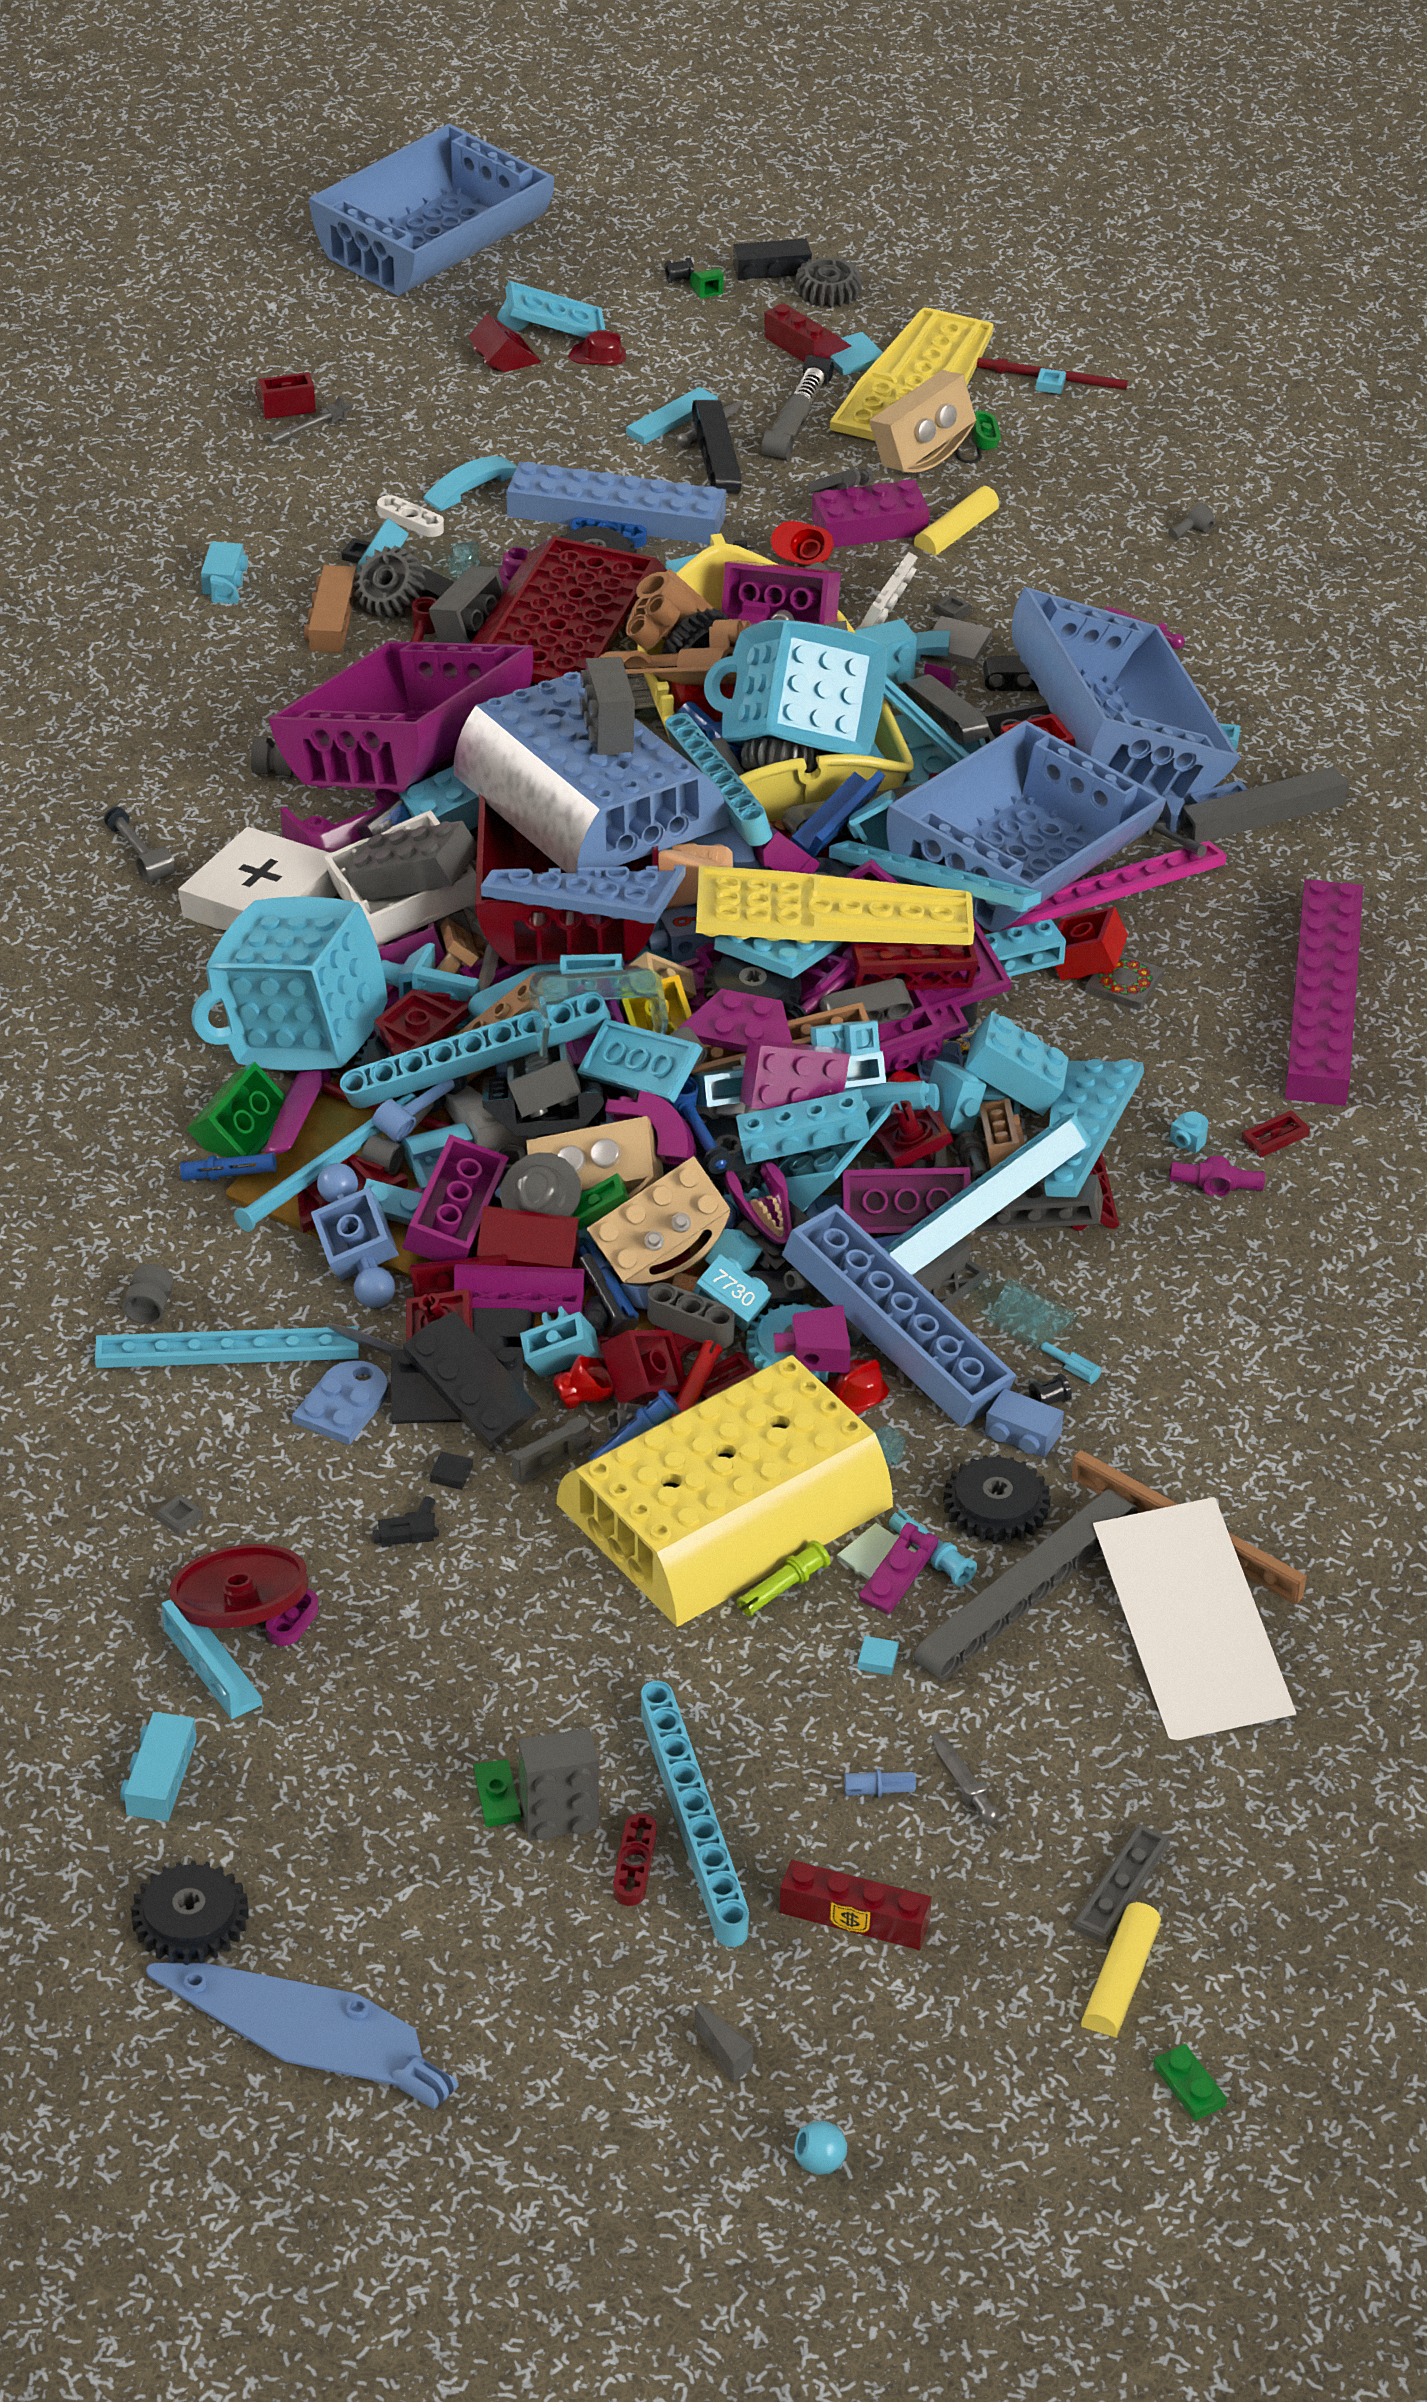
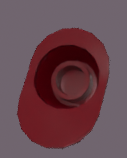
(599, 348)

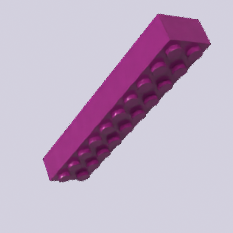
(1324, 993)

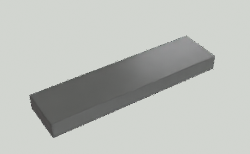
(1121, 1883)

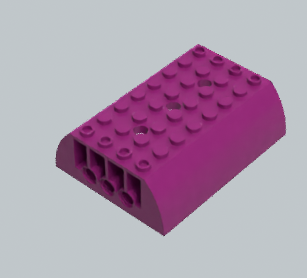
(394, 712)

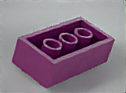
(871, 512)
(803, 592)
(898, 1197)
(454, 1201)

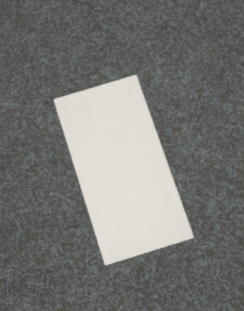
(1193, 1619)

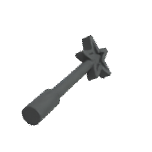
(334, 412)
(1188, 844)

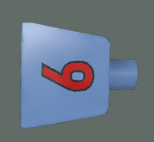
(679, 933)

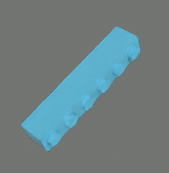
(724, 1086)

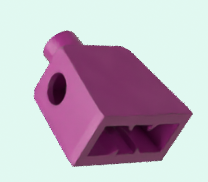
(818, 1340)

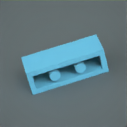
(159, 1766)

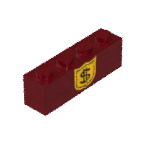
(855, 1904)

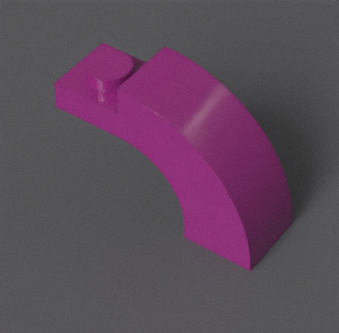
(674, 1135)

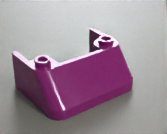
(328, 837)

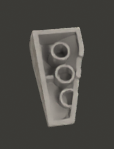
(485, 1129)

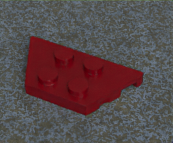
(419, 1020)
(311, 1200)

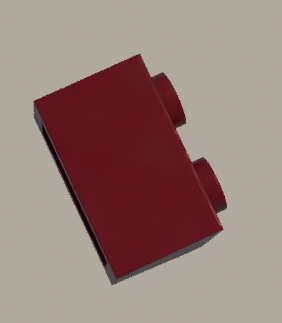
(286, 395)

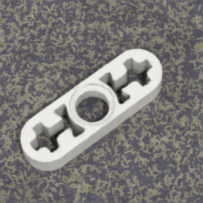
(397, 509)

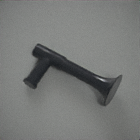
(594, 1276)

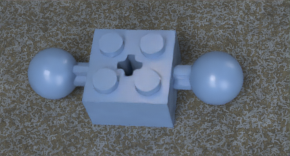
(355, 1235)

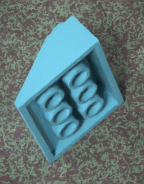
(815, 1170)

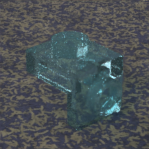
(463, 555)

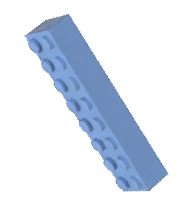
(660, 506)
(898, 1315)

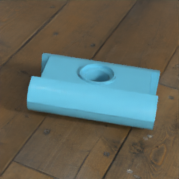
(917, 1092)

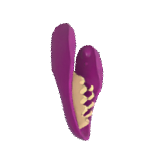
(767, 1213)

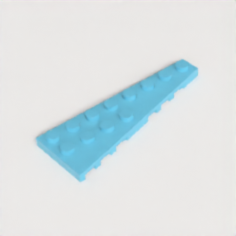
(1098, 1096)

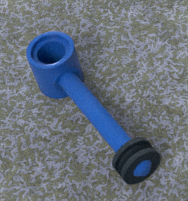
(716, 1158)

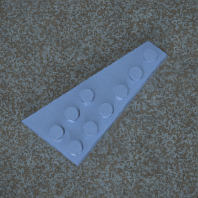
(591, 890)

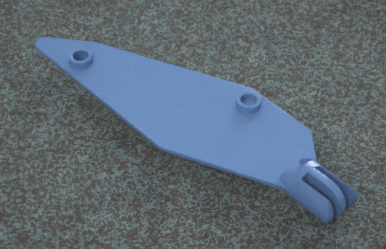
(311, 2026)

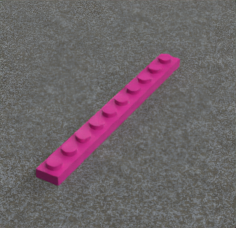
(1123, 882)

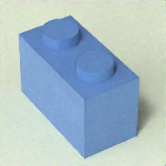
(1024, 1423)

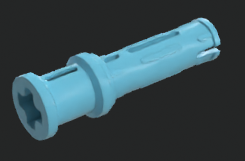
(944, 1556)

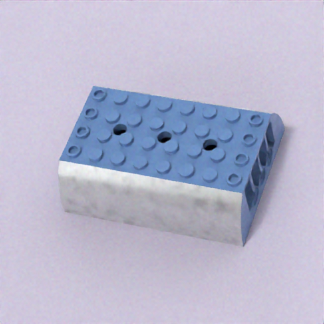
(574, 805)

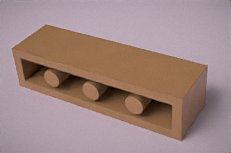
(331, 609)

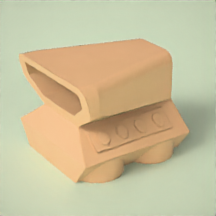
(692, 856)

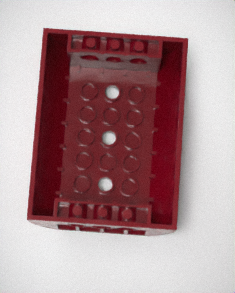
(537, 932)

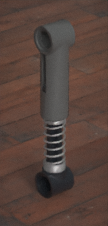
(780, 439)

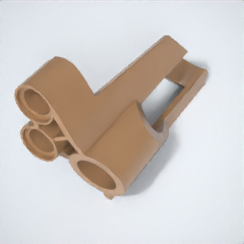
(661, 607)
(690, 662)

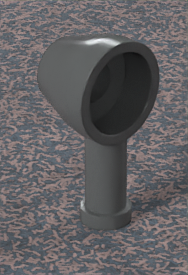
(1198, 518)

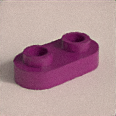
(293, 1621)

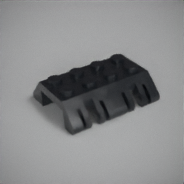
(500, 1103)

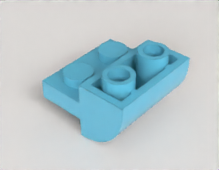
(425, 1149)

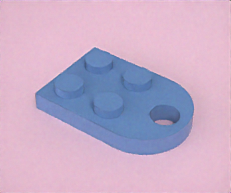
(342, 1404)

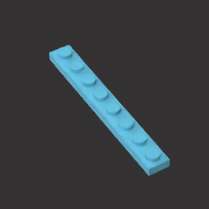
(925, 873)
(223, 1347)

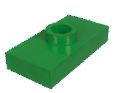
(496, 1793)

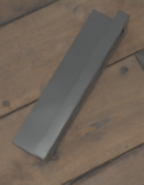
(947, 1266)

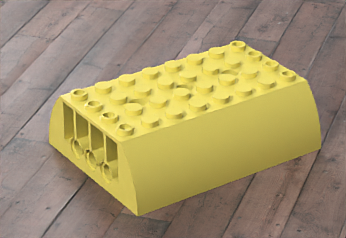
(795, 1477)

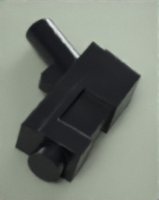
(412, 1528)

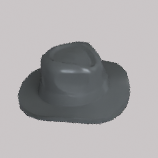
(542, 1185)

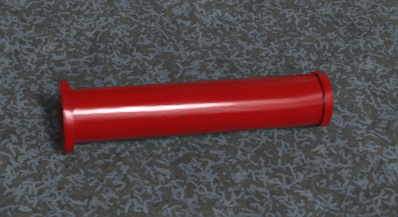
(697, 1376)

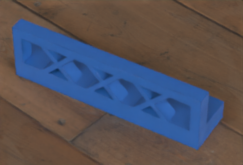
(835, 813)

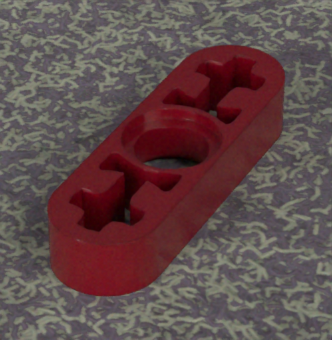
(628, 1847)

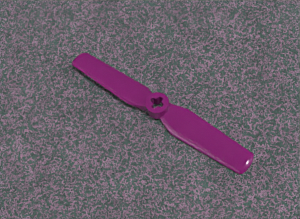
(295, 1109)

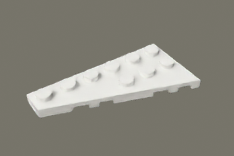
(890, 593)

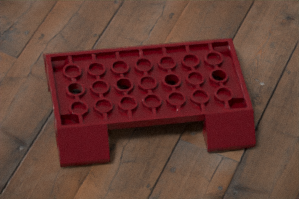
(545, 599)

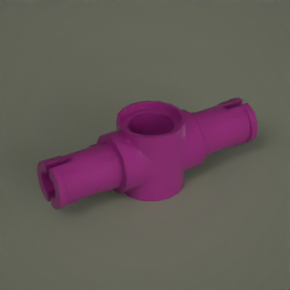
(1216, 1176)

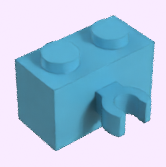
(558, 1342)

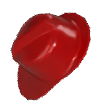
(802, 543)
(861, 1386)

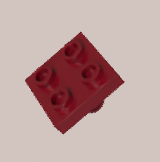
(912, 1134)
(434, 1306)

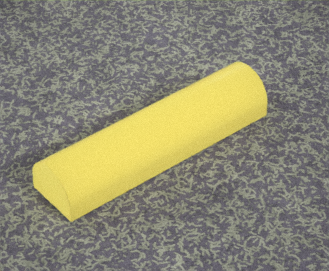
(957, 521)
(1122, 1969)

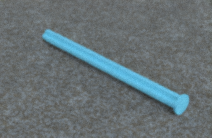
(923, 722)
(249, 1216)

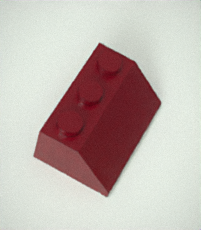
(800, 334)
(529, 1238)

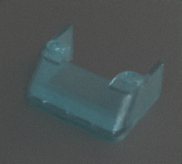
(609, 982)

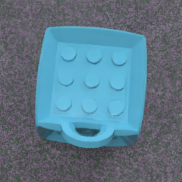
(802, 687)
(294, 984)

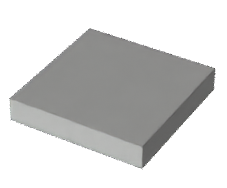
(966, 640)

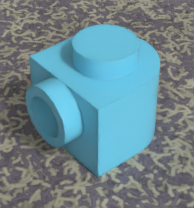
(1189, 1131)

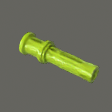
(795, 1570)

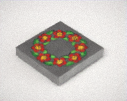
(1127, 984)

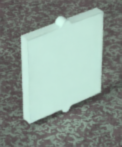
(869, 1550)

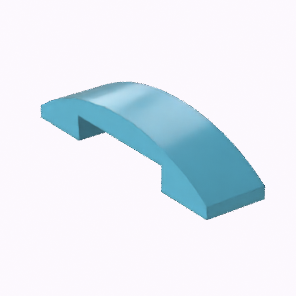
(468, 476)

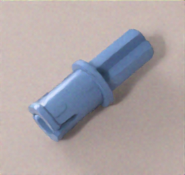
(878, 1783)

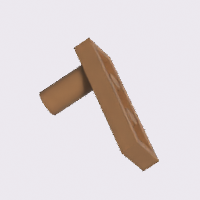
(460, 947)

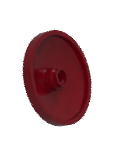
(239, 1585)

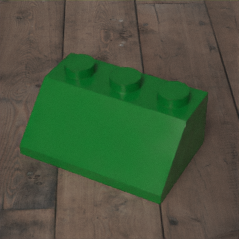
(239, 1114)

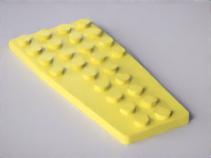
(924, 347)
(828, 908)

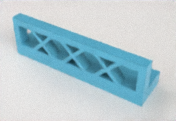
(211, 1662)

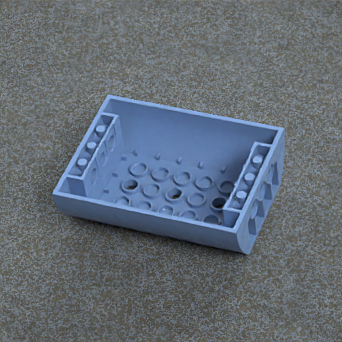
(427, 208)
(1121, 694)
(1023, 816)

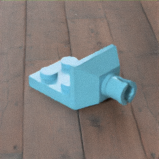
(421, 974)

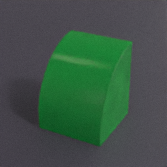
(707, 282)

